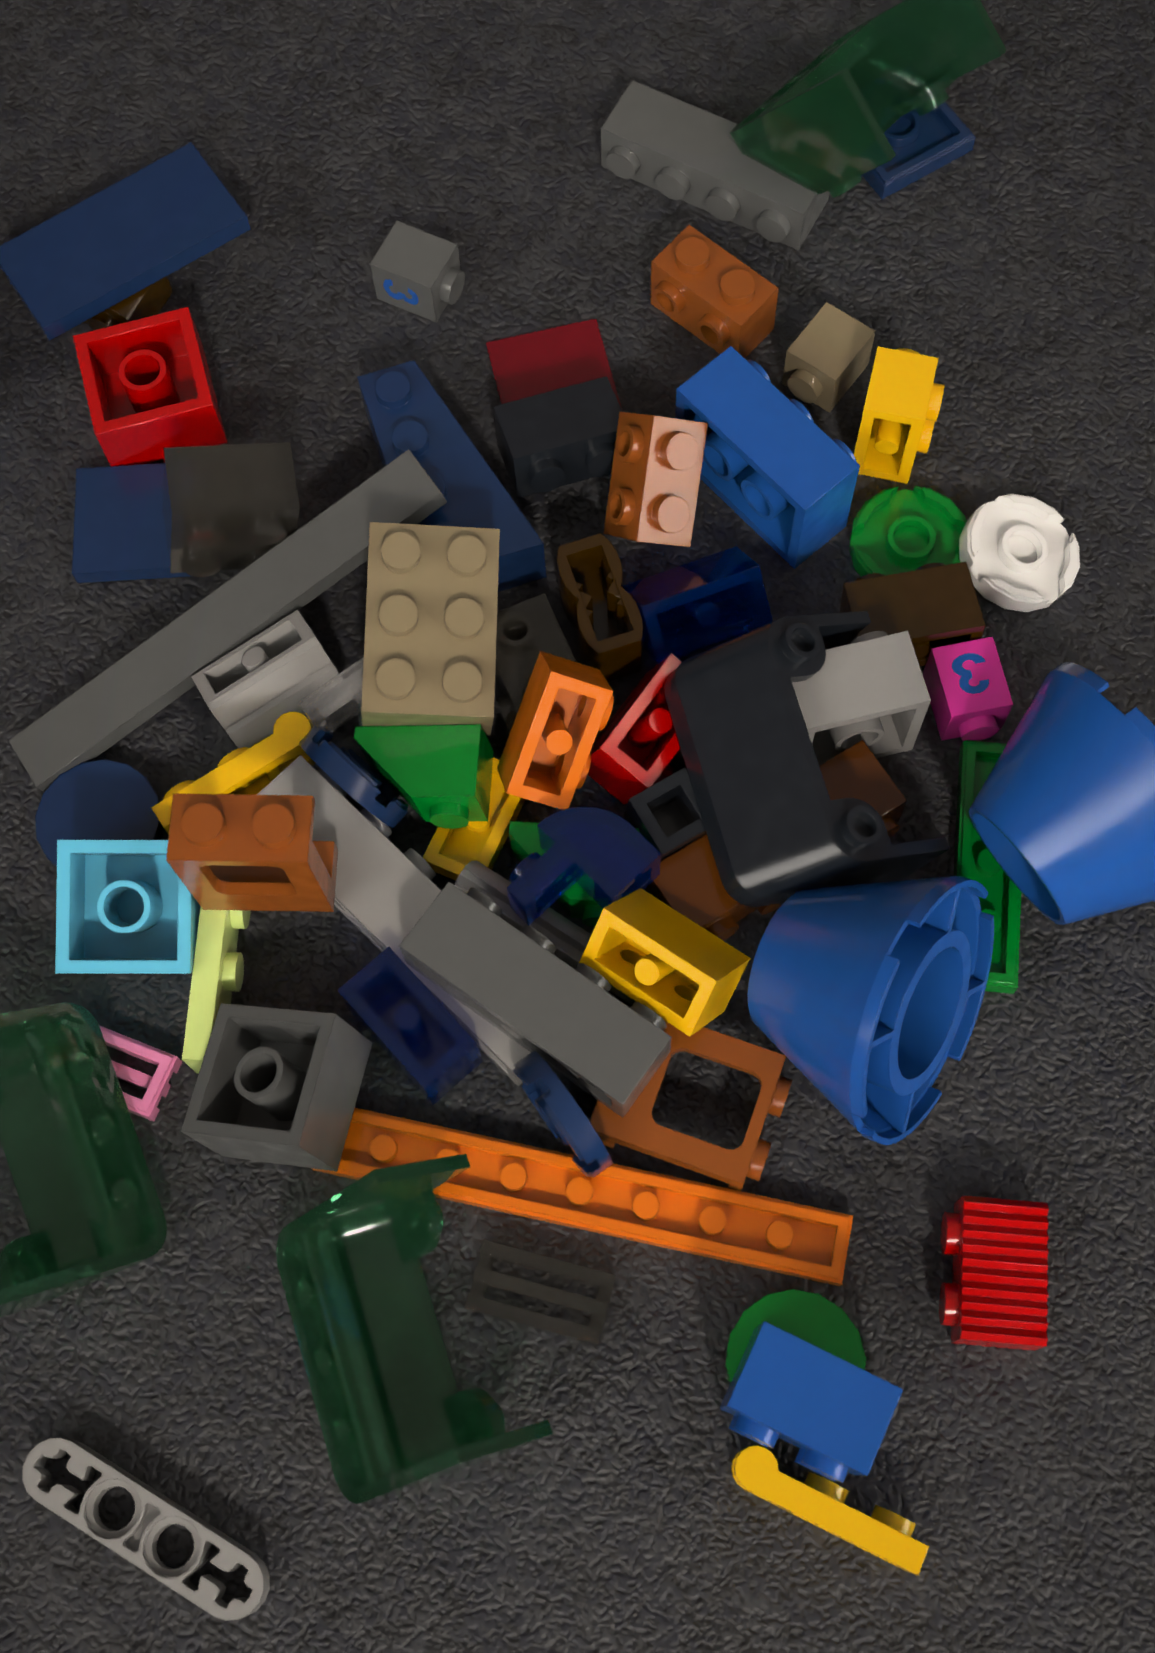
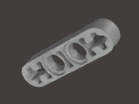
(151, 1517)

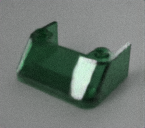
(834, 112)
(69, 1159)
(376, 1340)

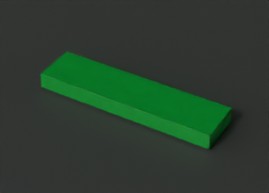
(977, 863)

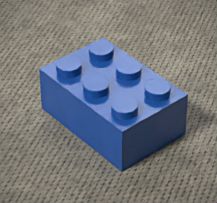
(769, 457)

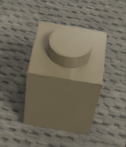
(827, 357)

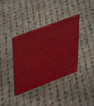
(548, 360)

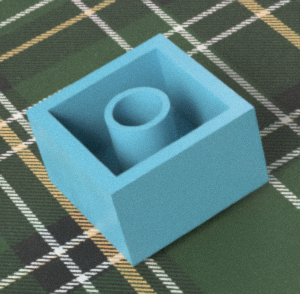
(122, 910)

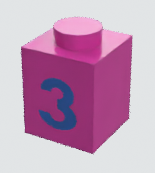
(967, 690)

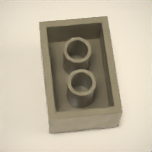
(430, 625)

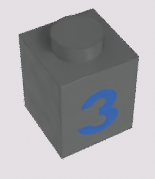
(417, 271)

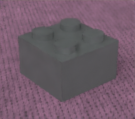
(278, 1086)

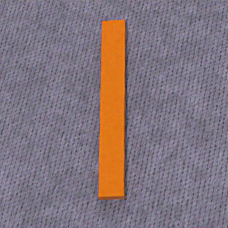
(614, 1203)

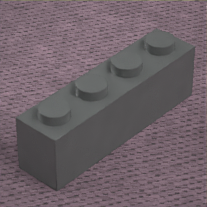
(696, 161)
(537, 996)

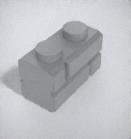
(264, 679)

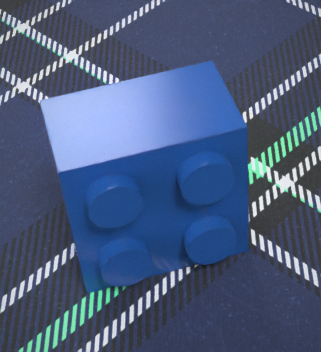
(811, 1402)

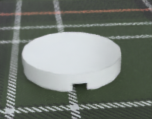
(1019, 553)

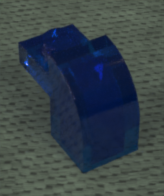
(585, 848)

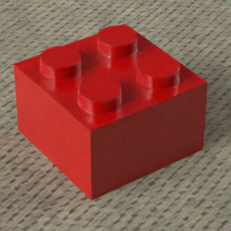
(149, 388)

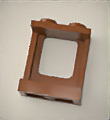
(251, 852)
(643, 1134)

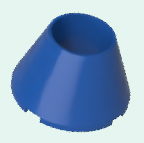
(1074, 801)
(875, 992)

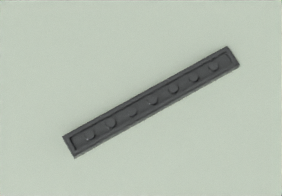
(222, 621)

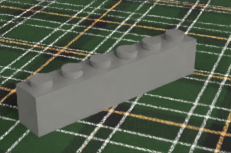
(384, 890)

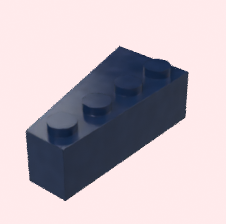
(412, 416)

